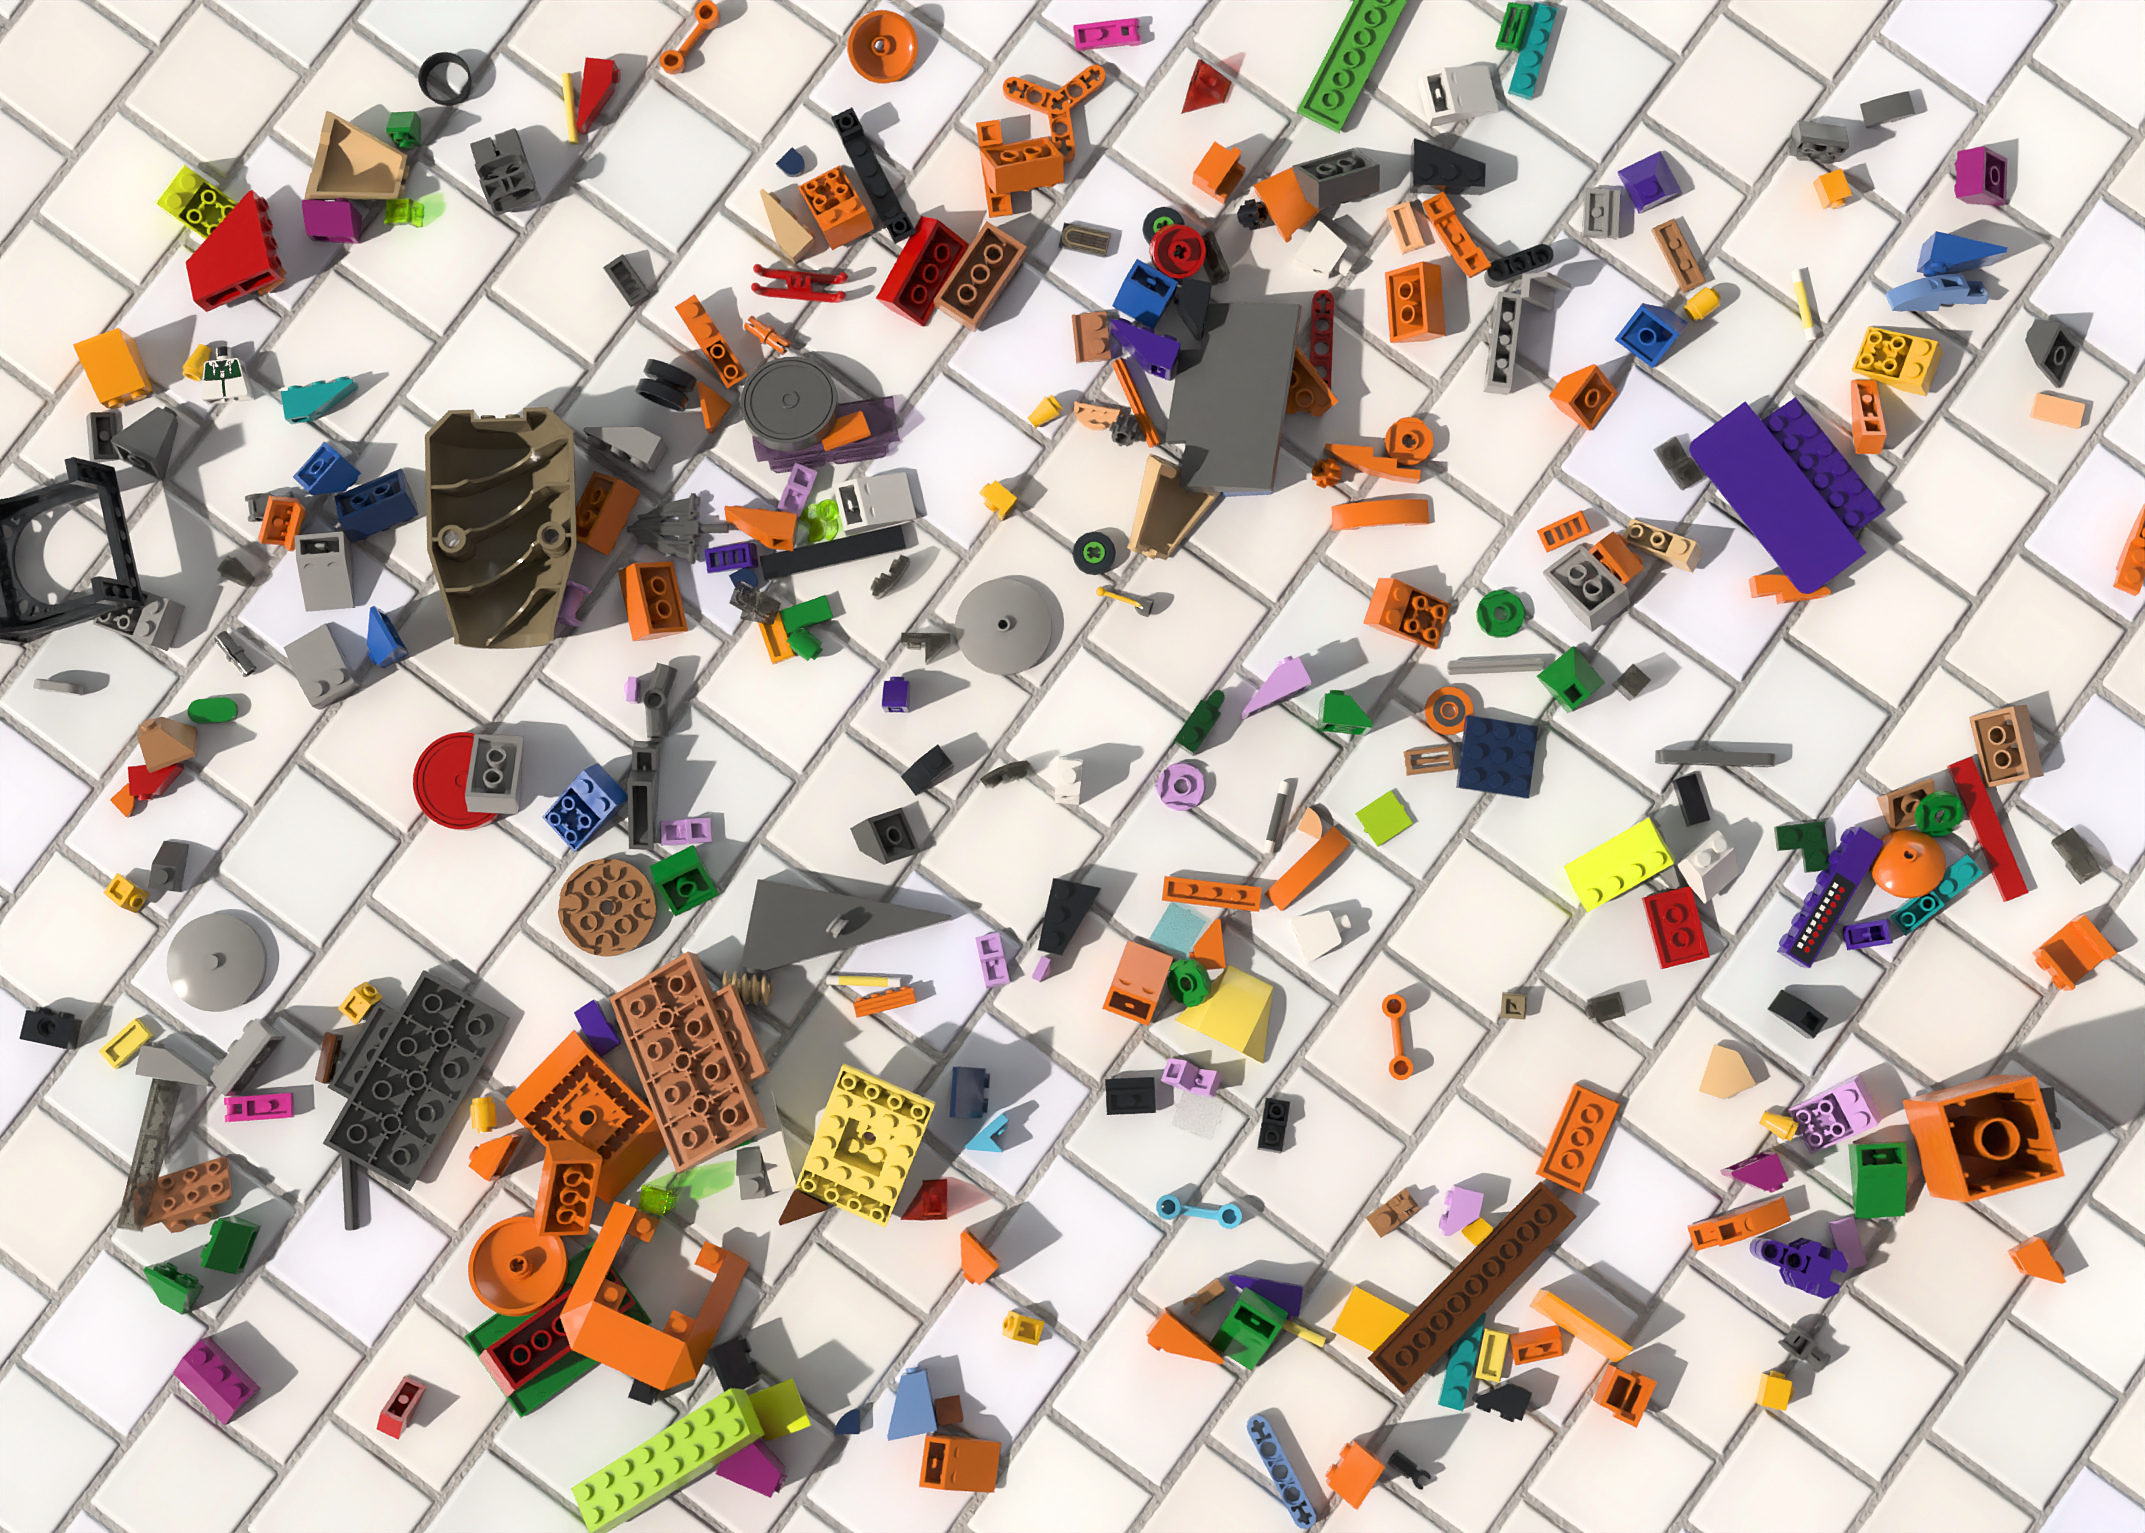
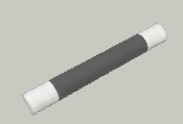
(1276, 817)

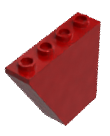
(235, 256)

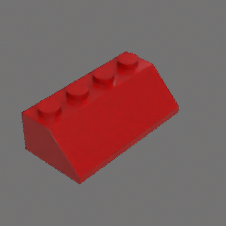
(922, 270)

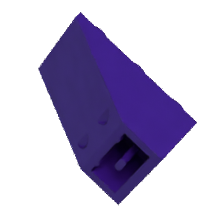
(1151, 351)

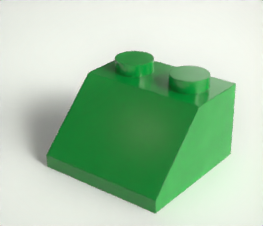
(683, 880)

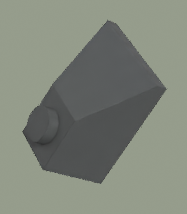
(2051, 349)
(886, 837)

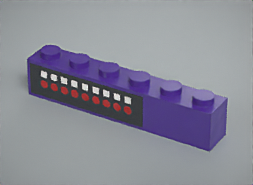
(1829, 897)

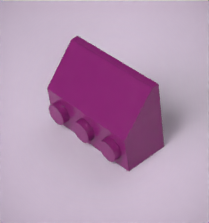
(215, 1379)

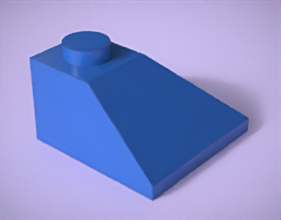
(1651, 332)
(326, 472)
(383, 640)

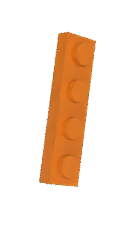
(1211, 894)

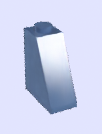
(913, 1406)

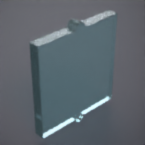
(1177, 930)

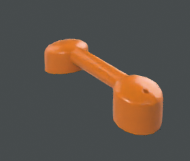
(708, 18)
(1400, 1066)

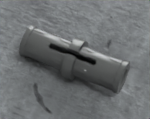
(235, 654)

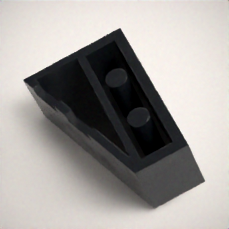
(1442, 170)
(1064, 913)

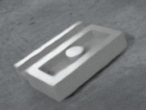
(1601, 213)

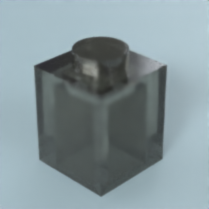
(1631, 682)
(1604, 1007)

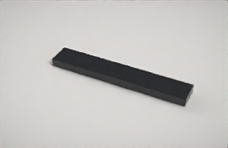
(833, 553)

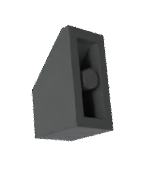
(169, 867)

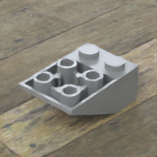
(629, 443)
(325, 570)
(151, 624)

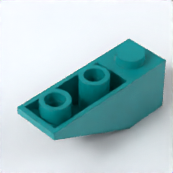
(311, 402)

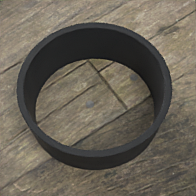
(435, 60)

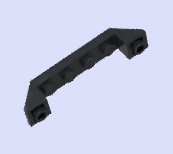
(872, 176)

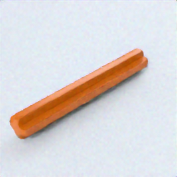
(1136, 403)

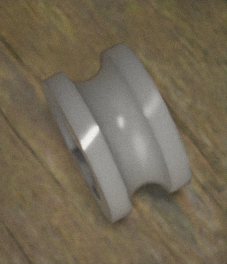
(837, 926)

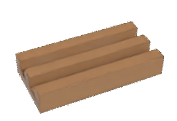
(1408, 763)

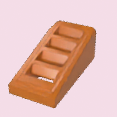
(1569, 519)

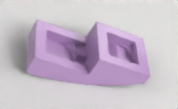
(797, 489)
(685, 831)
(992, 960)

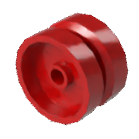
(1191, 250)

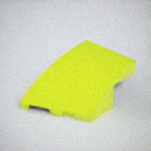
(779, 1410)

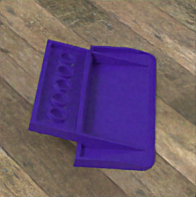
(1789, 490)

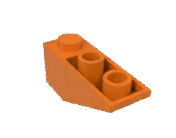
(770, 528)

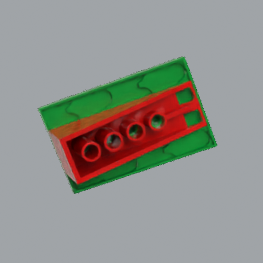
(534, 1373)

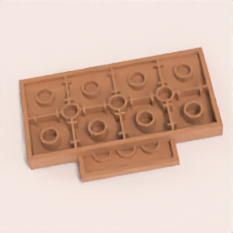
(693, 1059)

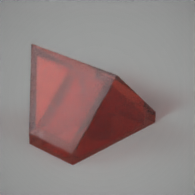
(1205, 88)
(929, 1202)

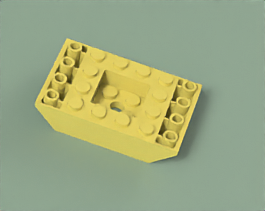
(858, 1172)

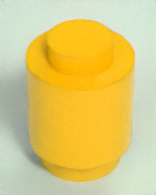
(1702, 304)
(483, 1114)

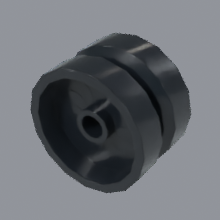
(666, 385)

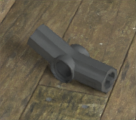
(657, 716)

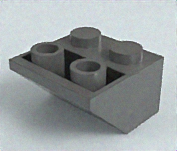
(1818, 142)

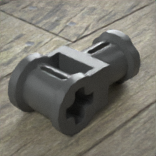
(257, 505)
(1801, 1346)

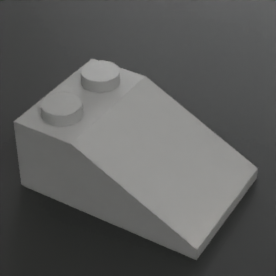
(1587, 587)
(321, 667)
(495, 774)

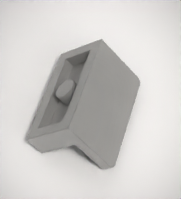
(1540, 289)

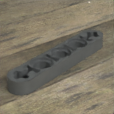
(1714, 758)

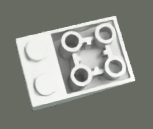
(1456, 94)
(874, 502)

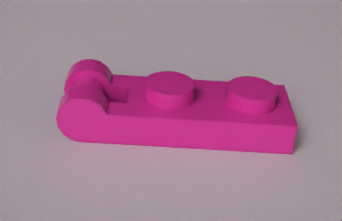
(1106, 34)
(260, 1107)

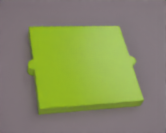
(1383, 818)

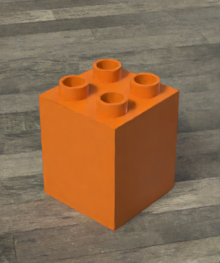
(1983, 1137)

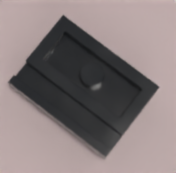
(1130, 1095)

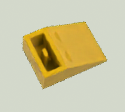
(1898, 360)

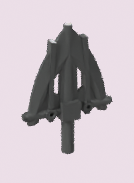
(650, 527)

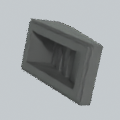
(614, 278)

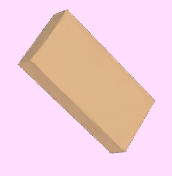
(1405, 227)
(2057, 410)

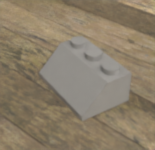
(245, 1057)

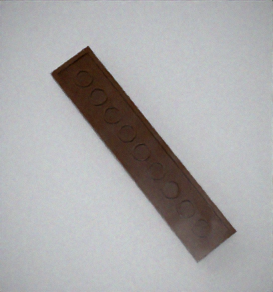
(1471, 1288)

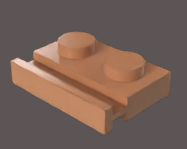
(1091, 337)

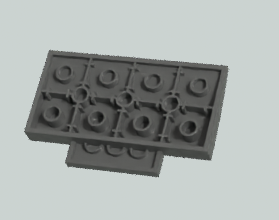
(1234, 397)
(410, 1077)

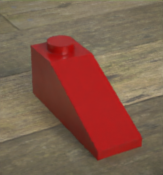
(597, 88)

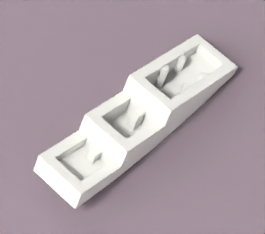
(774, 1145)

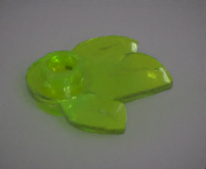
(821, 523)

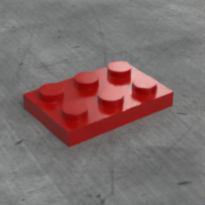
(1675, 927)

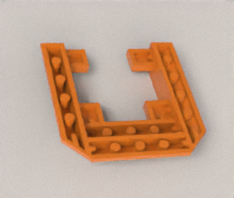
(628, 1345)

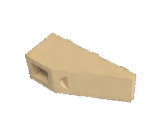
(789, 234)
(1663, 545)

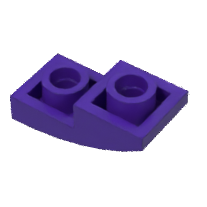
(597, 1028)

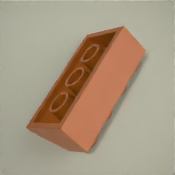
(567, 1189)

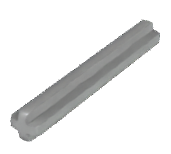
(1495, 665)

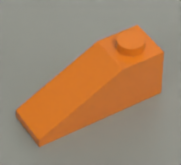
(1867, 417)

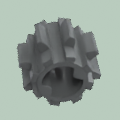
(1125, 430)

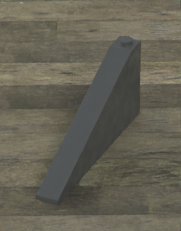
(792, 923)

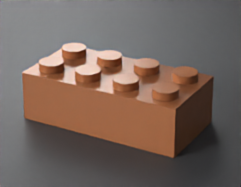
(980, 276)

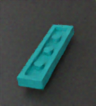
(1532, 51)
(1460, 1367)

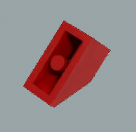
(146, 784)
(400, 1407)

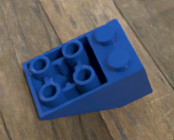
(585, 806)

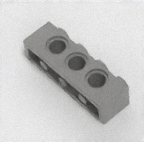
(1502, 343)

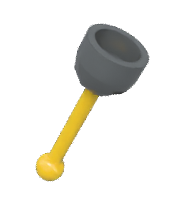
(1142, 605)

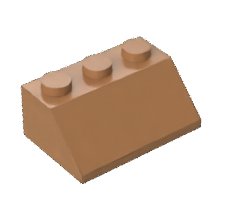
(2006, 746)

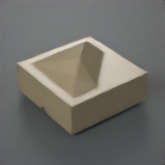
(1513, 1005)

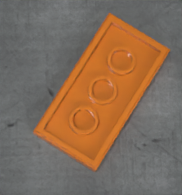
(1577, 1138)

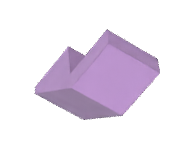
(1190, 1078)

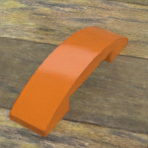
(988, 136)
(1454, 236)
(1380, 513)
(1307, 868)

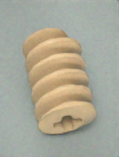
(750, 988)

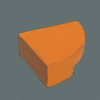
(124, 801)

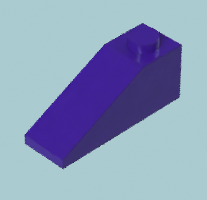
(1282, 1294)

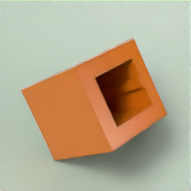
(2034, 1259)

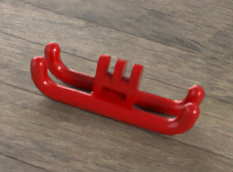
(799, 285)

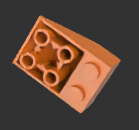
(836, 207)
(1407, 613)
(1138, 983)
(959, 1463)

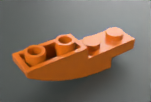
(711, 341)
(2132, 559)
(1740, 1224)

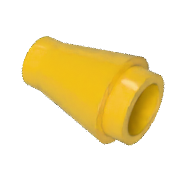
(195, 364)
(1047, 410)
(1780, 1125)

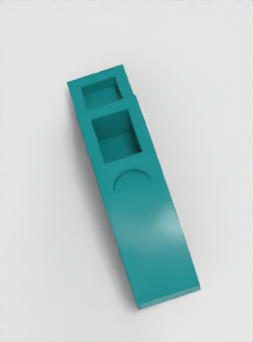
(1917, 910)

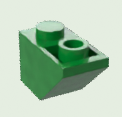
(404, 129)

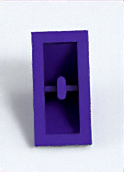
(1867, 934)

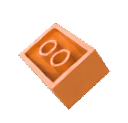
(1177, 1338)
(1354, 1473)

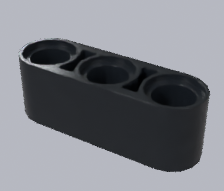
(1526, 257)

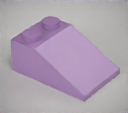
(1285, 681)

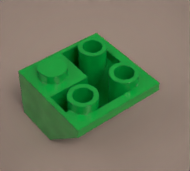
(1570, 679)
(173, 1288)

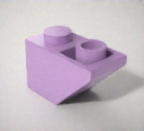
(1462, 1209)

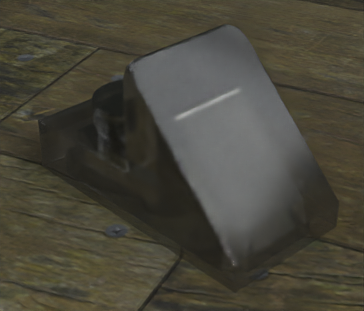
(754, 604)
(933, 643)

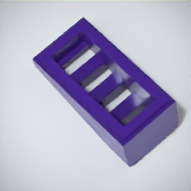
(751, 556)

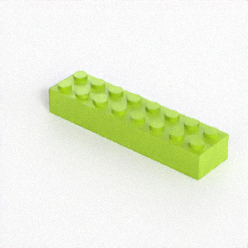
(667, 1461)

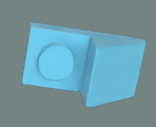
(984, 1141)

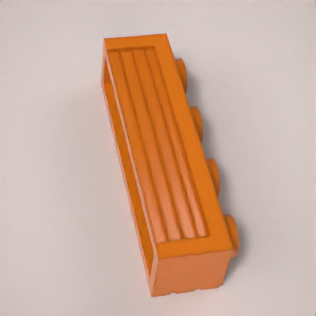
(884, 1002)

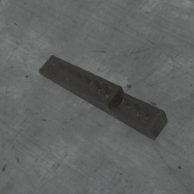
(148, 1154)

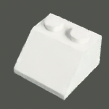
(1709, 866)

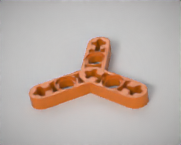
(1048, 97)

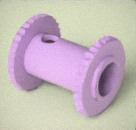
(571, 602)

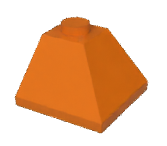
(1584, 395)
(493, 1156)
(976, 1259)

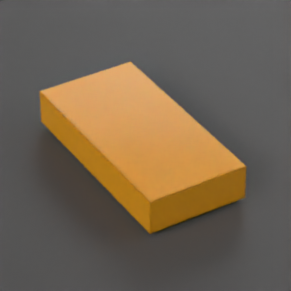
(775, 640)

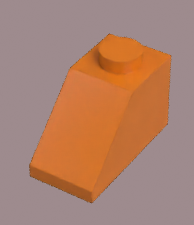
(1209, 948)

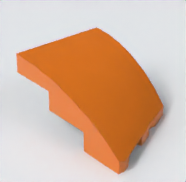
(1285, 203)

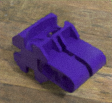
(1809, 1266)

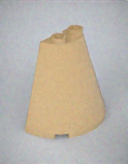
(355, 165)
(1165, 510)

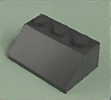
(1337, 178)

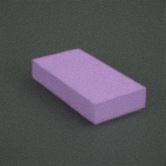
(1847, 1240)

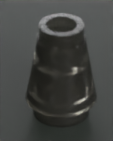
(236, 572)

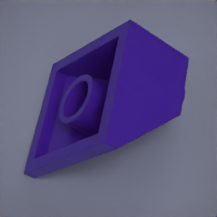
(1649, 182)

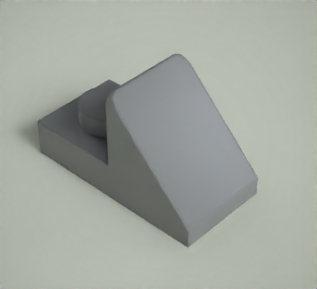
(751, 1174)

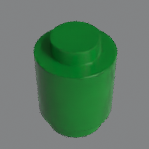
(804, 644)

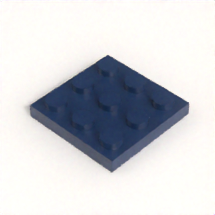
(1497, 757)

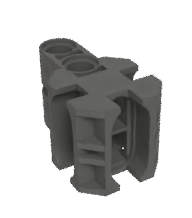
(504, 172)

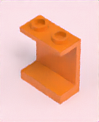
(2073, 952)

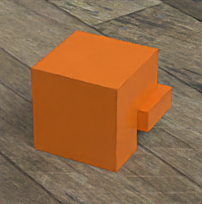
(1219, 172)
(1624, 1394)

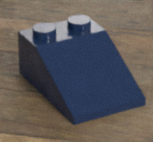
(968, 1092)

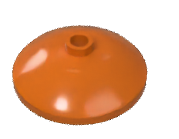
(897, 51)
(1908, 876)

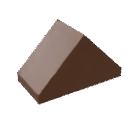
(801, 1206)

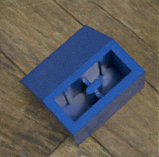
(1145, 294)

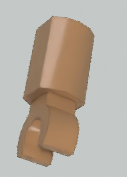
(1206, 1295)

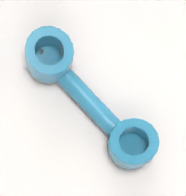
(1228, 1216)

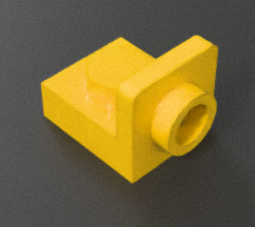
(126, 893)
(360, 1002)
(1022, 1328)

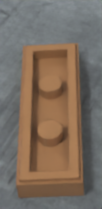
(1678, 256)

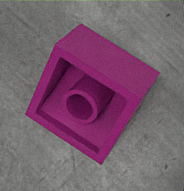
(1981, 177)
(1759, 1171)

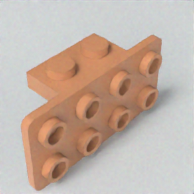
(190, 1195)

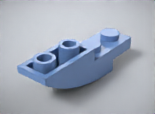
(1932, 291)

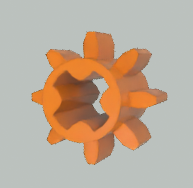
(1326, 473)

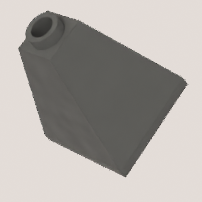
(148, 442)

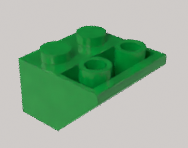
(229, 1245)

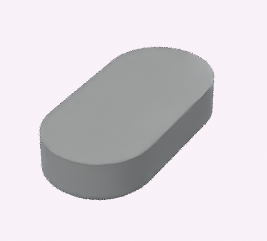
(57, 686)

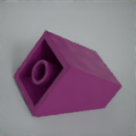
(755, 1469)

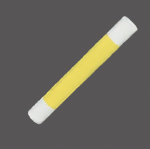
(1803, 305)
(863, 981)

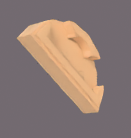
(1095, 417)

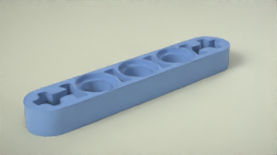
(1281, 1483)

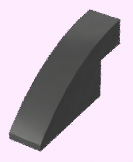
(643, 795)

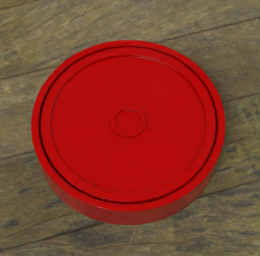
(442, 782)

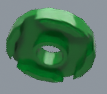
(1493, 626)
(1931, 805)
(1199, 981)

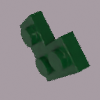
(1810, 839)

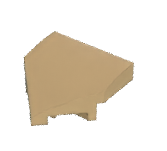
(1726, 1074)

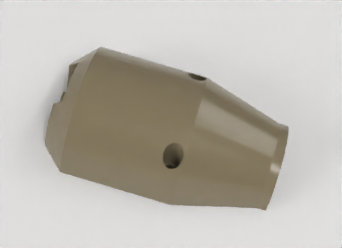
(505, 496)

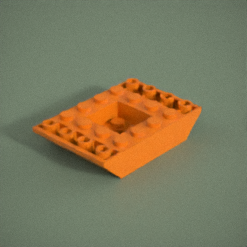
(579, 1081)

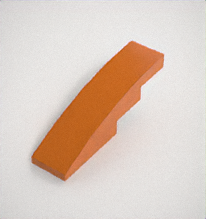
(1362, 459)

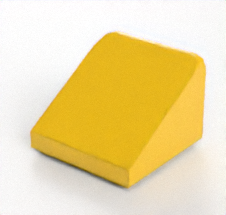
(1477, 1231)

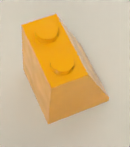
(114, 368)

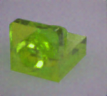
(404, 212)

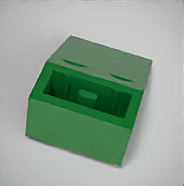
(1878, 1179)
(1249, 1328)

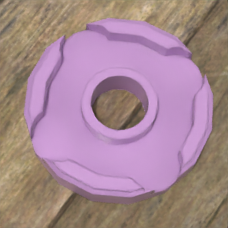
(1176, 800)

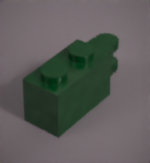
(1200, 723)

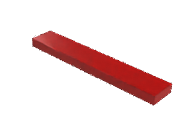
(1987, 829)

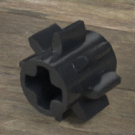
(1252, 214)

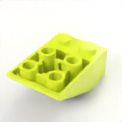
(194, 202)

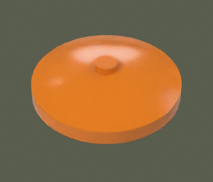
(516, 1268)

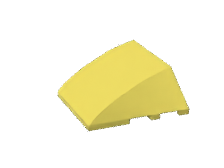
(1234, 1013)

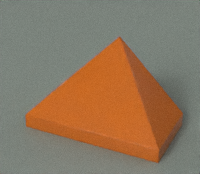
(713, 407)

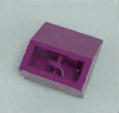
(332, 221)

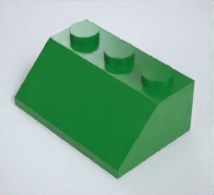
(1342, 715)

